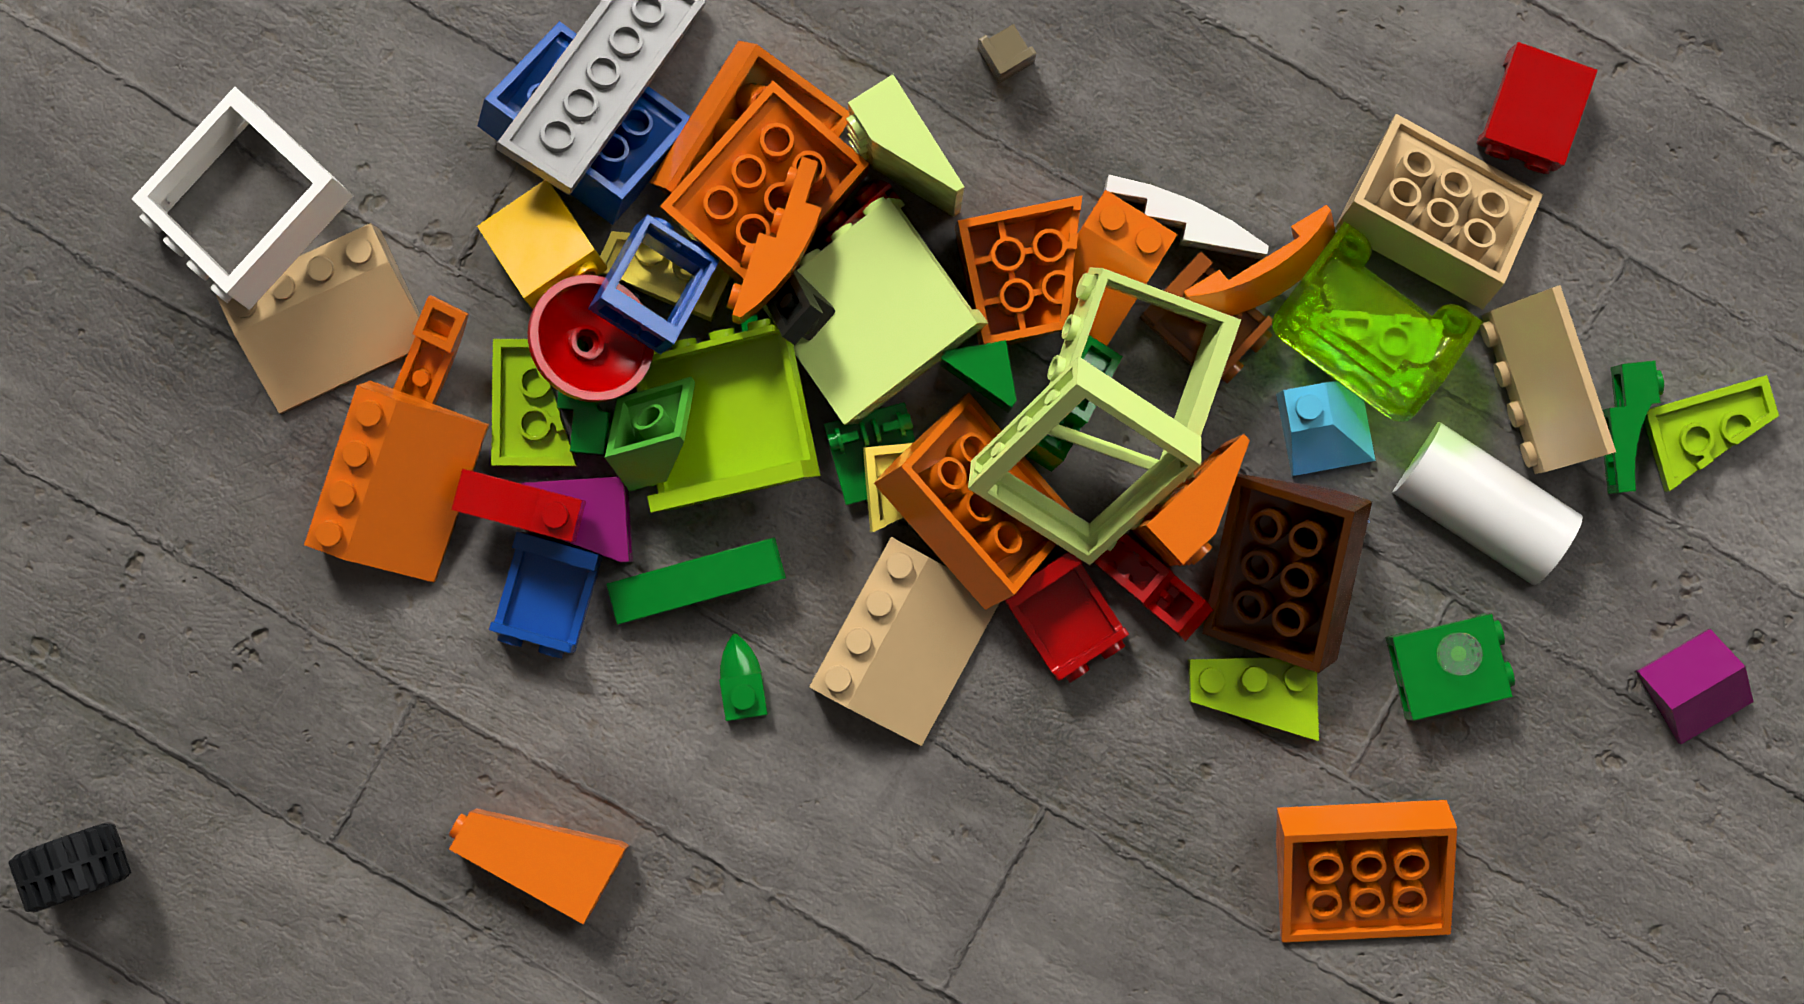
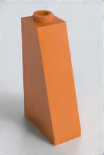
(541, 859)

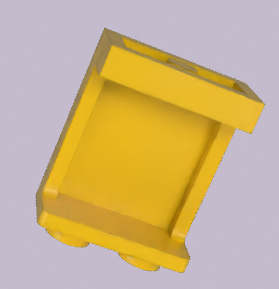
(540, 242)

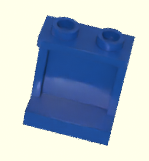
(546, 595)

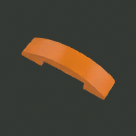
(1270, 275)
(432, 351)

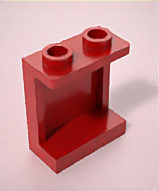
(1537, 108)
(1066, 617)

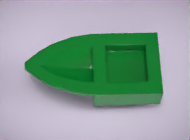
(741, 681)

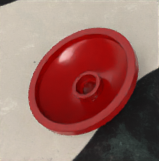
(613, 359)

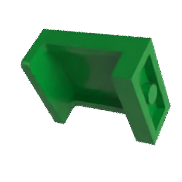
(1430, 690)

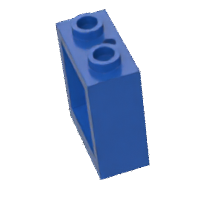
(632, 316)

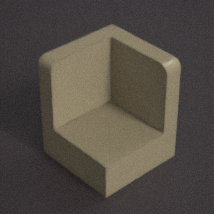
(1006, 53)

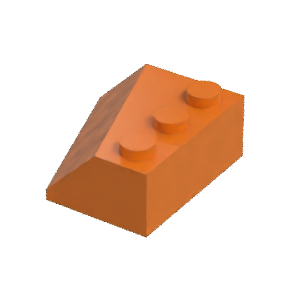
(1021, 268)

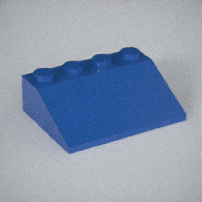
(627, 158)

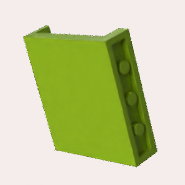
(744, 418)

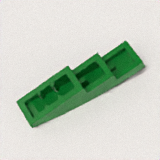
(696, 580)

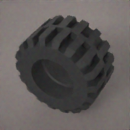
(69, 867)

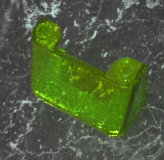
(1370, 331)

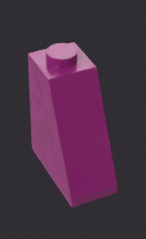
(606, 515)

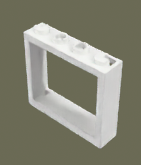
(283, 242)

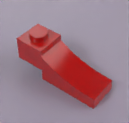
(518, 505)
(1154, 586)

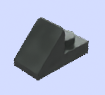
(799, 309)

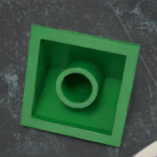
(985, 370)

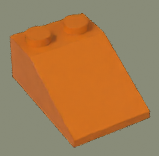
(1124, 243)

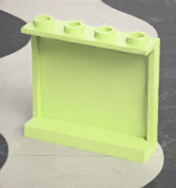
(890, 311)

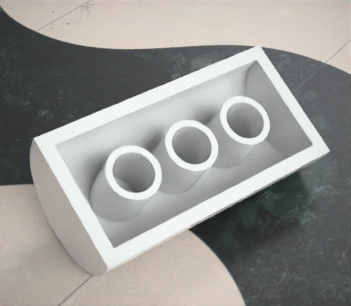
(1488, 505)

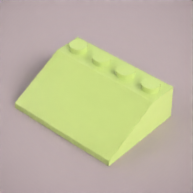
(899, 145)

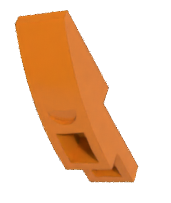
(775, 259)

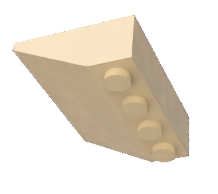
(1441, 212)
(327, 319)
(1546, 381)
(903, 643)

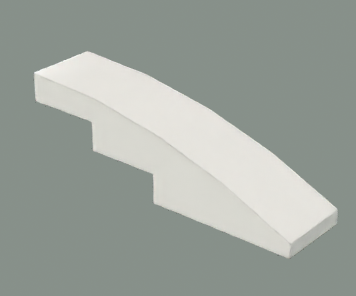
(1200, 225)

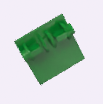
(881, 427)

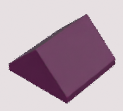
(1697, 685)

